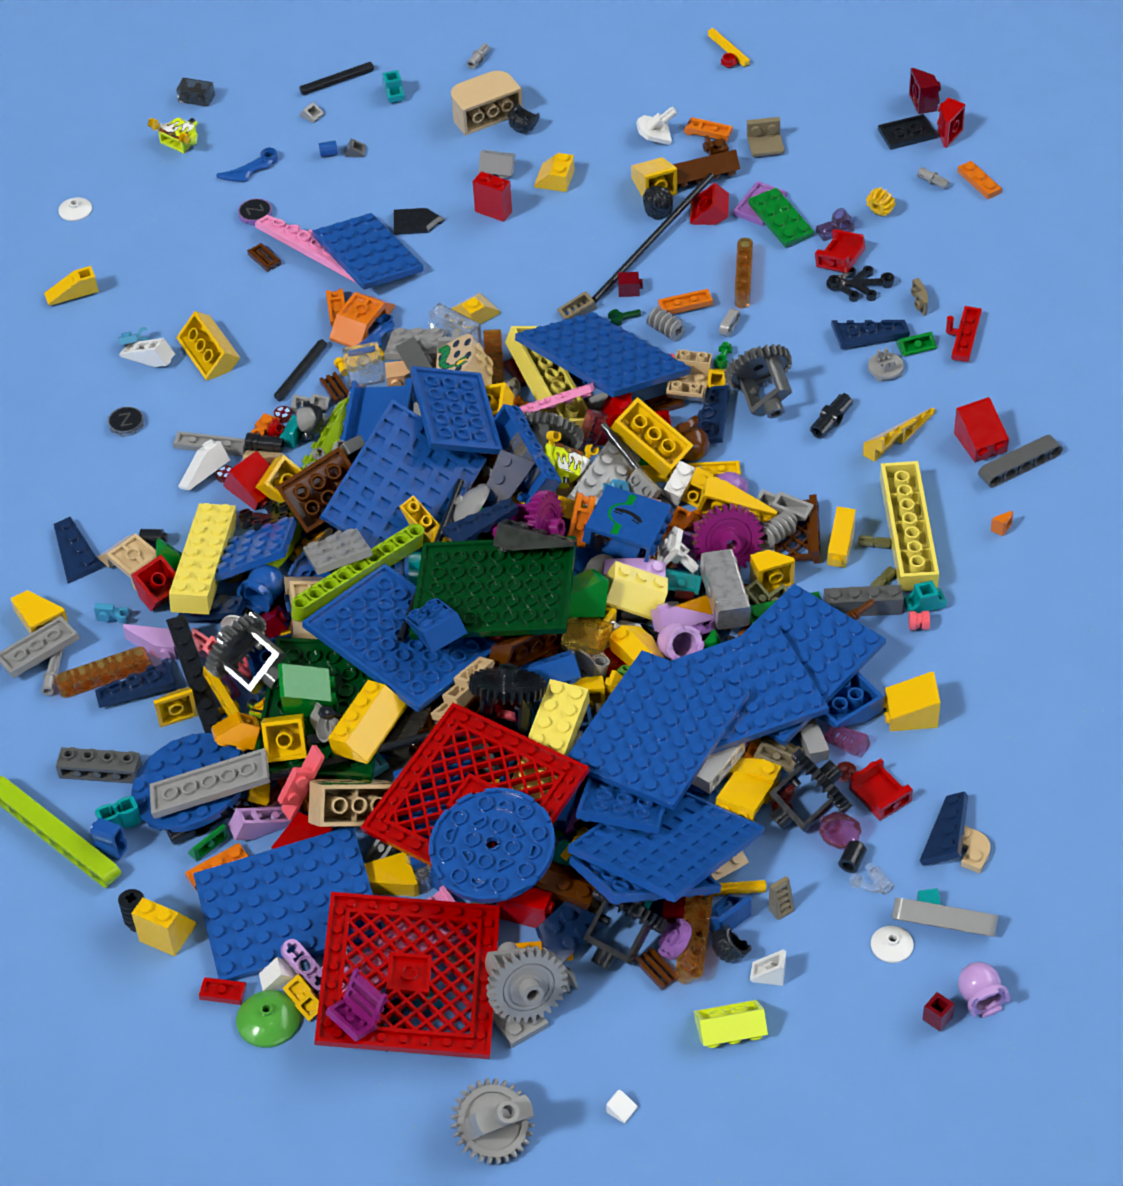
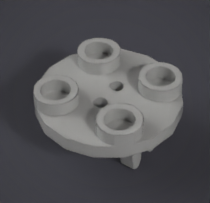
(885, 365)

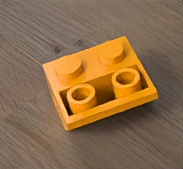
(237, 730)

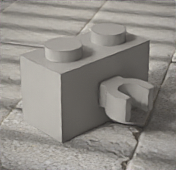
(497, 163)

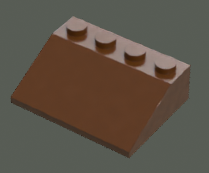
(312, 489)

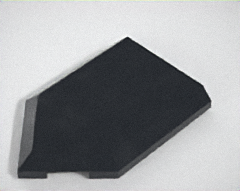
(415, 220)

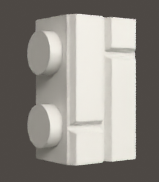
(678, 483)

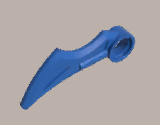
(244, 172)
(384, 325)

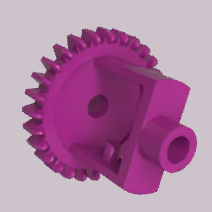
(541, 513)
(727, 525)

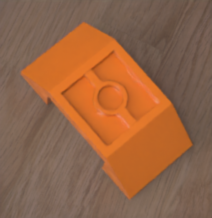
(356, 317)

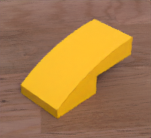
(303, 996)

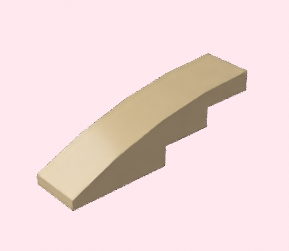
(460, 691)

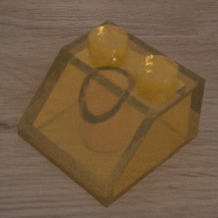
(587, 634)

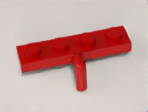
(965, 334)

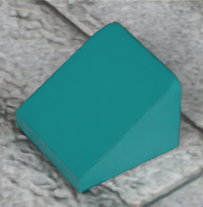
(929, 896)

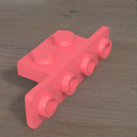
(299, 783)

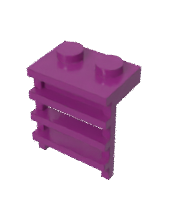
(359, 1008)

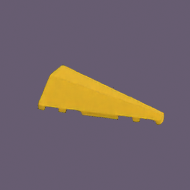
(879, 444)

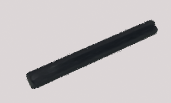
(336, 78)
(300, 370)

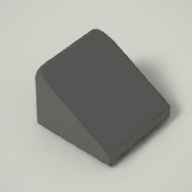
(355, 149)

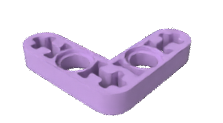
(315, 969)

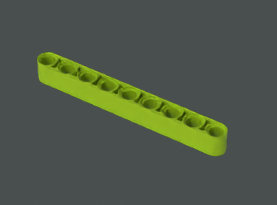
(327, 589)
(57, 834)

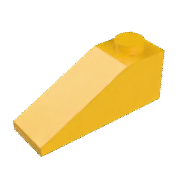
(758, 769)

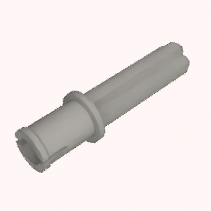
(49, 676)

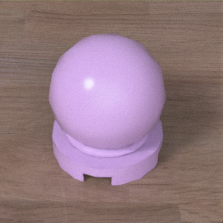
(679, 640)
(982, 989)

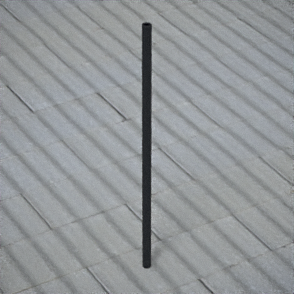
(653, 236)
(439, 537)
(340, 759)

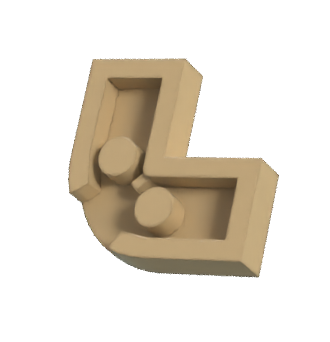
(977, 850)

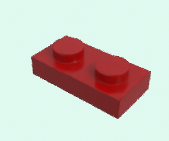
(222, 991)

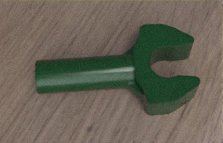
(617, 317)

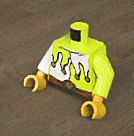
(177, 133)
(567, 461)

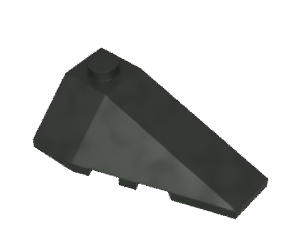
(518, 536)

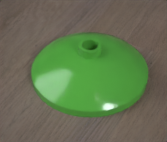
(270, 1027)

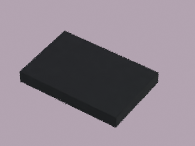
(907, 131)

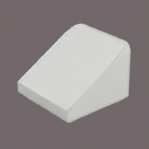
(621, 1106)

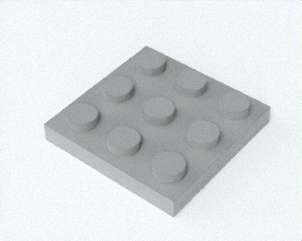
(428, 337)
(337, 551)

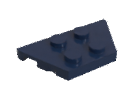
(564, 929)

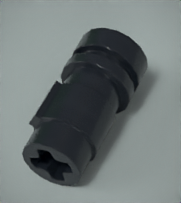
(264, 443)

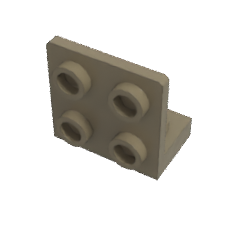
(764, 136)

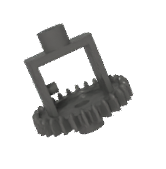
(758, 367)
(542, 423)
(235, 643)

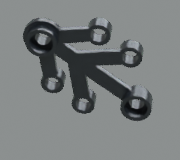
(839, 282)
(257, 520)

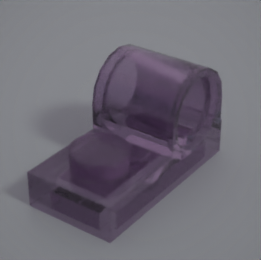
(840, 220)

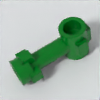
(720, 361)

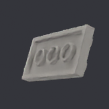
(37, 647)

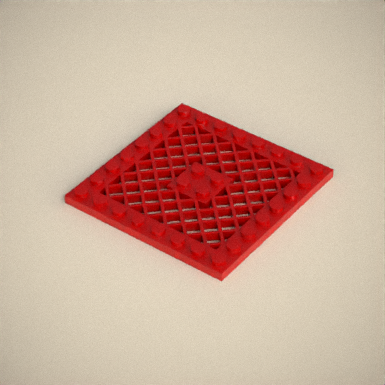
(453, 724)
(411, 972)

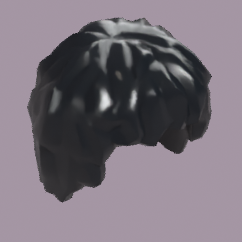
(521, 119)
(657, 202)
(728, 945)

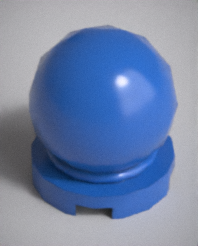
(262, 588)

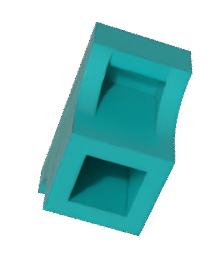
(393, 86)
(925, 598)

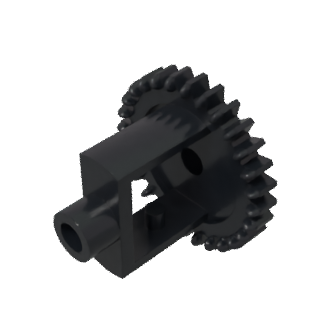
(511, 685)
(825, 776)
(606, 955)

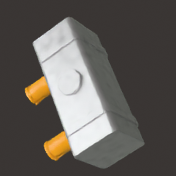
(725, 589)

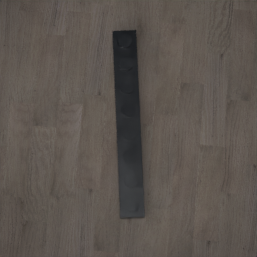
(193, 671)

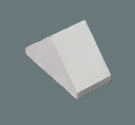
(769, 969)
(276, 974)

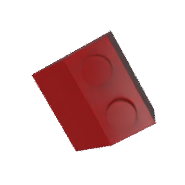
(950, 120)
(710, 206)
(154, 582)

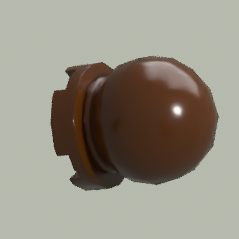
(696, 436)

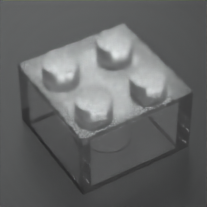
(363, 364)

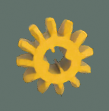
(880, 202)

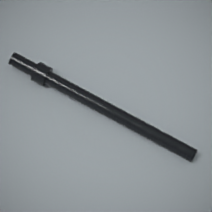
(614, 439)

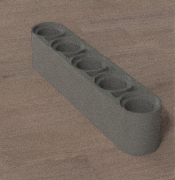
(1020, 461)

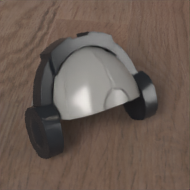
(310, 419)
(323, 721)

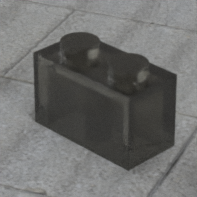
(195, 92)

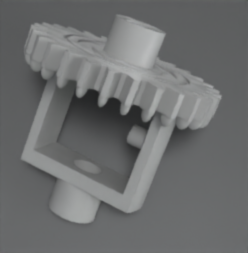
(524, 981)
(492, 1121)

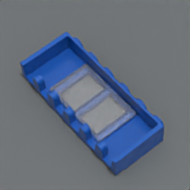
(519, 440)

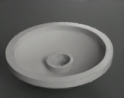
(470, 502)

